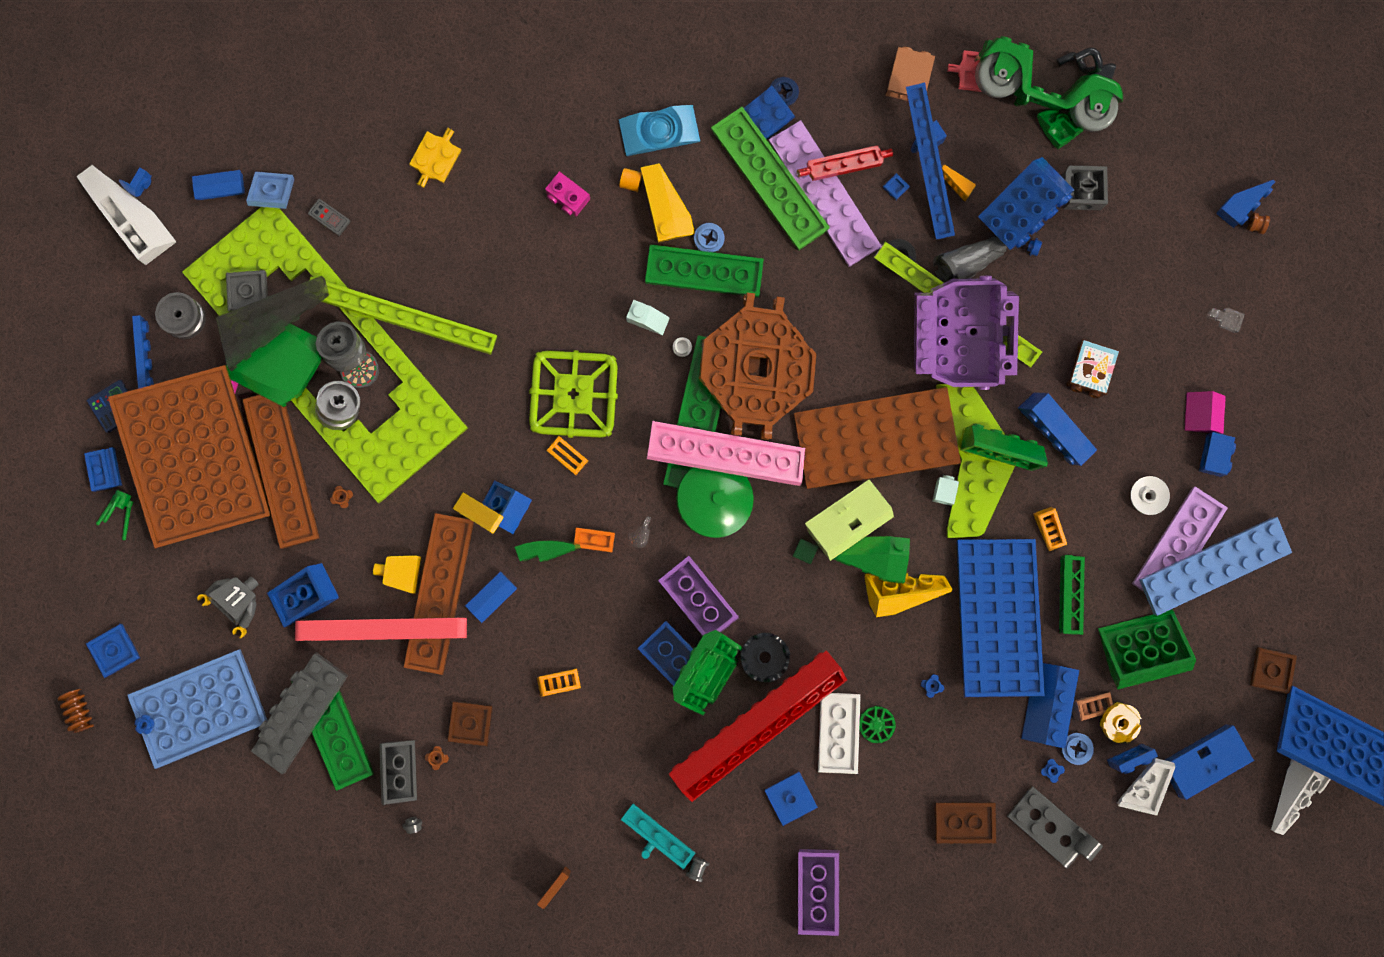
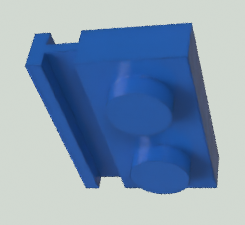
(103, 469)

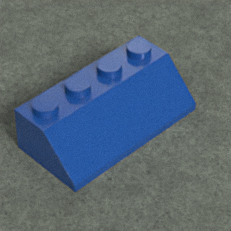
(1050, 715)

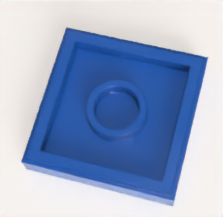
(113, 650)

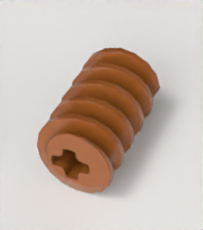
(75, 711)

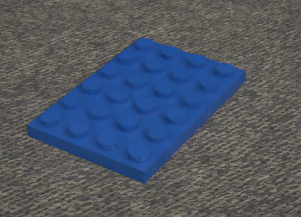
(1333, 744)

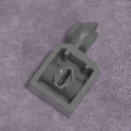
(1089, 187)

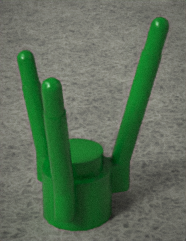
(118, 500)

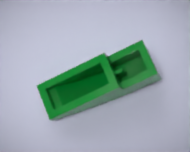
(545, 550)

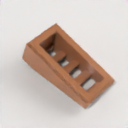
(1080, 709)

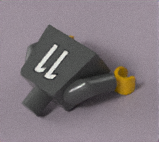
(233, 600)

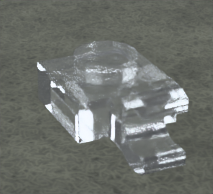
(1229, 318)

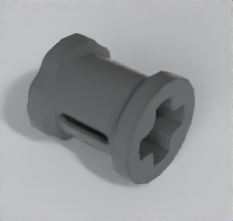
(697, 869)

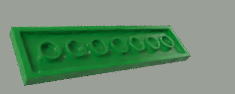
(697, 411)

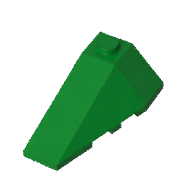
(880, 556)

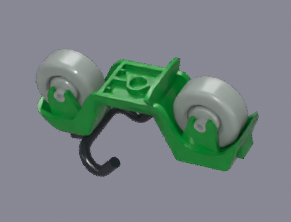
(1008, 70)

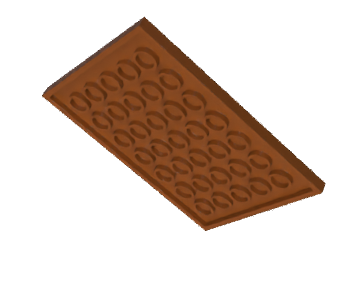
(189, 456)

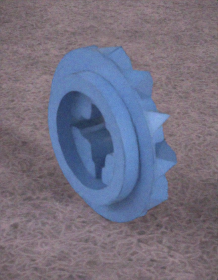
(705, 230)
(1081, 757)

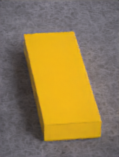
(478, 512)

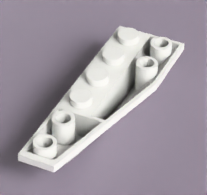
(128, 216)

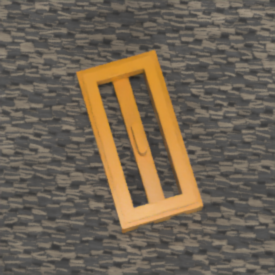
(579, 465)

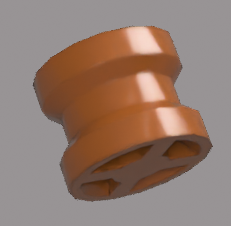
(1258, 223)

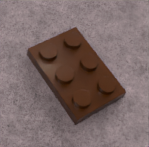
(965, 822)

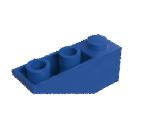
(1239, 205)

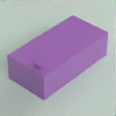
(698, 597)
(818, 892)

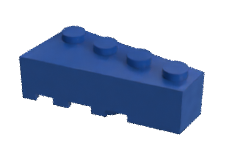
(1058, 428)

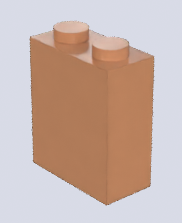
(908, 70)

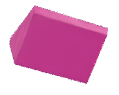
(1205, 412)

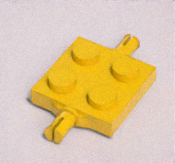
(435, 157)

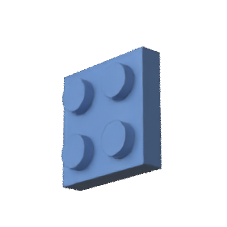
(270, 190)

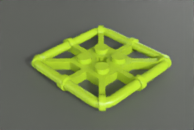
(581, 404)

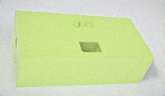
(849, 520)

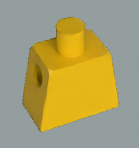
(400, 572)

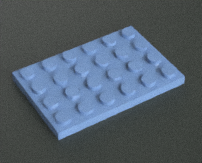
(199, 708)

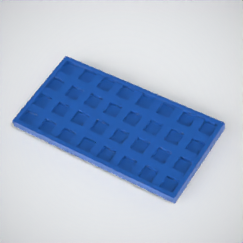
(1000, 618)

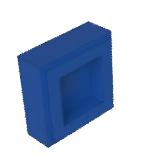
(896, 186)

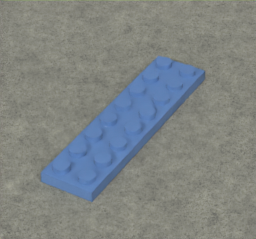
(1215, 566)

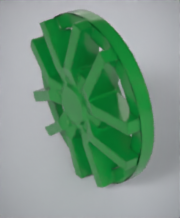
(877, 724)

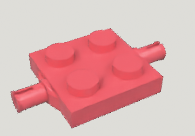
(966, 71)

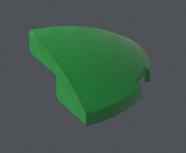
(1058, 127)

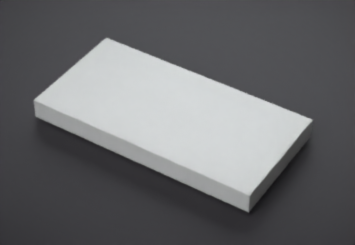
(839, 733)

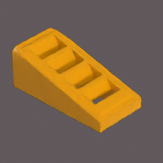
(960, 184)
(1044, 531)
(576, 683)

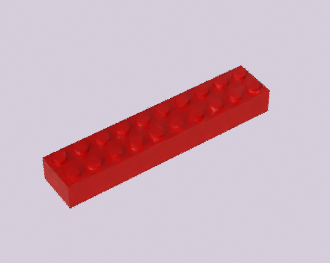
(758, 726)

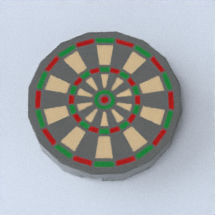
(364, 374)

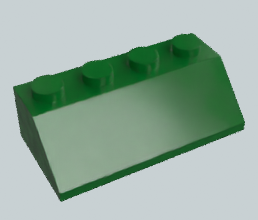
(1003, 448)

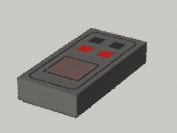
(329, 217)

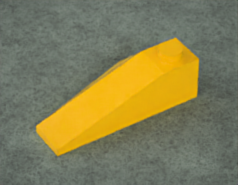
(666, 207)
(891, 597)

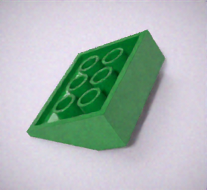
(1146, 649)

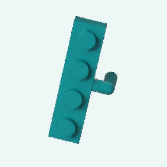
(657, 837)

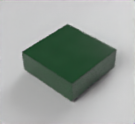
(805, 551)

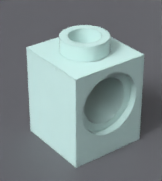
(945, 490)

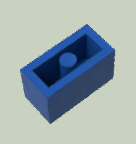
(1217, 454)

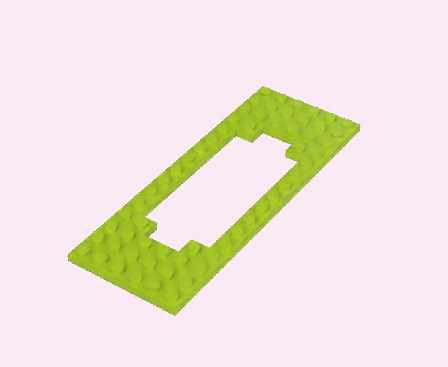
(406, 439)

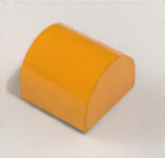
(630, 179)

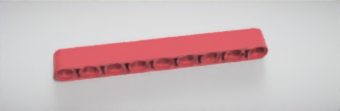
(381, 629)

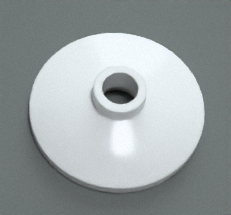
(1159, 495)

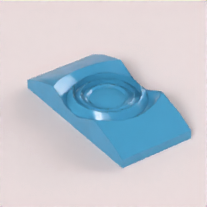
(659, 129)

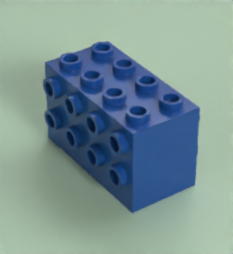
(1027, 203)

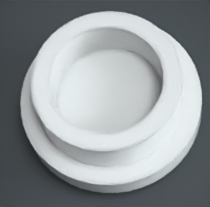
(682, 347)

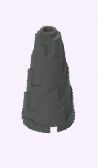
(968, 260)

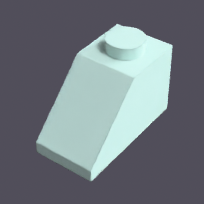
(647, 317)

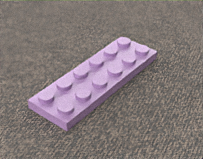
(1185, 533)

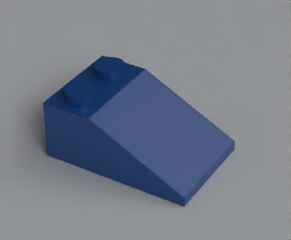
(303, 594)

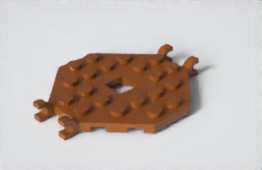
(788, 369)

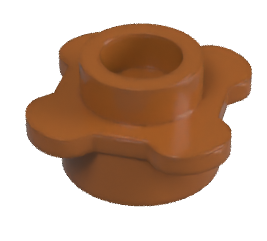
(335, 499)
(430, 757)

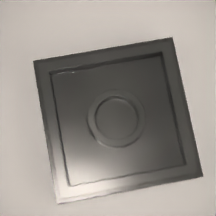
(245, 288)

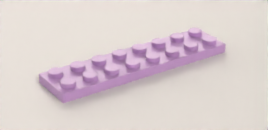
(846, 224)

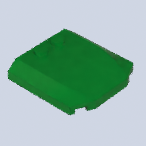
(280, 367)
(706, 671)

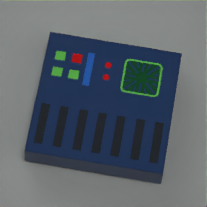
(101, 406)

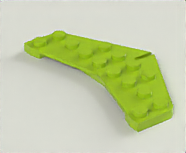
(979, 478)

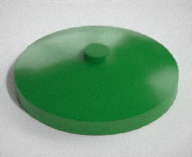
(714, 502)

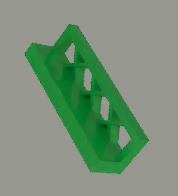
(1066, 594)

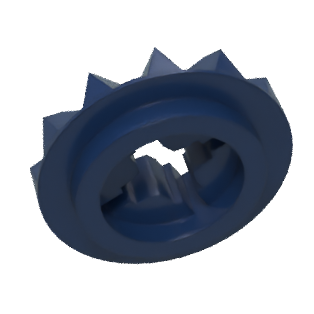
(789, 85)

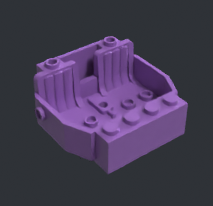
(966, 358)

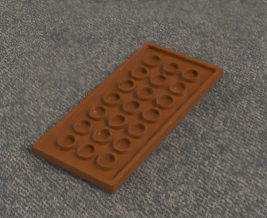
(877, 438)

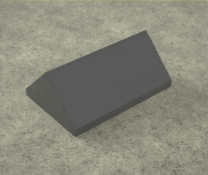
(398, 772)

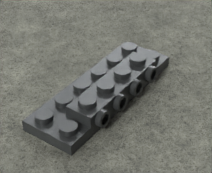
(298, 712)

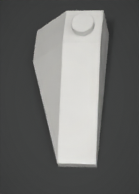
(1296, 793)

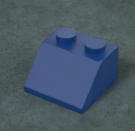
(508, 504)

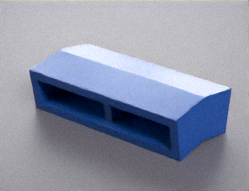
(218, 185)
(491, 597)

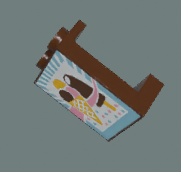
(1093, 369)

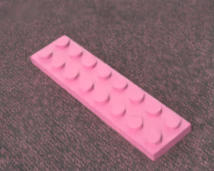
(726, 453)

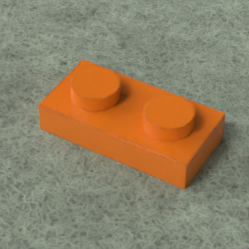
(594, 539)

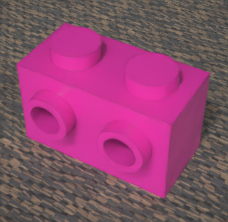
(567, 194)

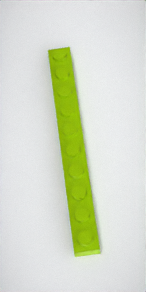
(926, 281)
(410, 318)

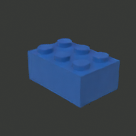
(667, 651)

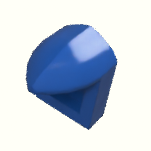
(140, 182)

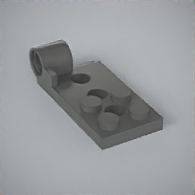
(1080, 840)

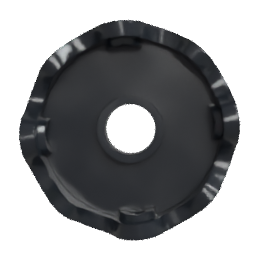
(778, 653)

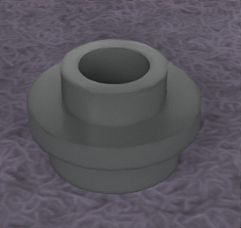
(412, 825)

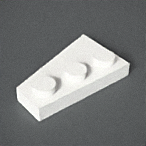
(1149, 788)

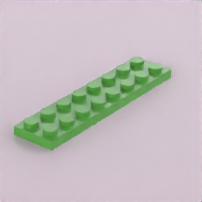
(770, 178)

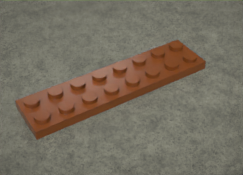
(281, 472)
(440, 588)

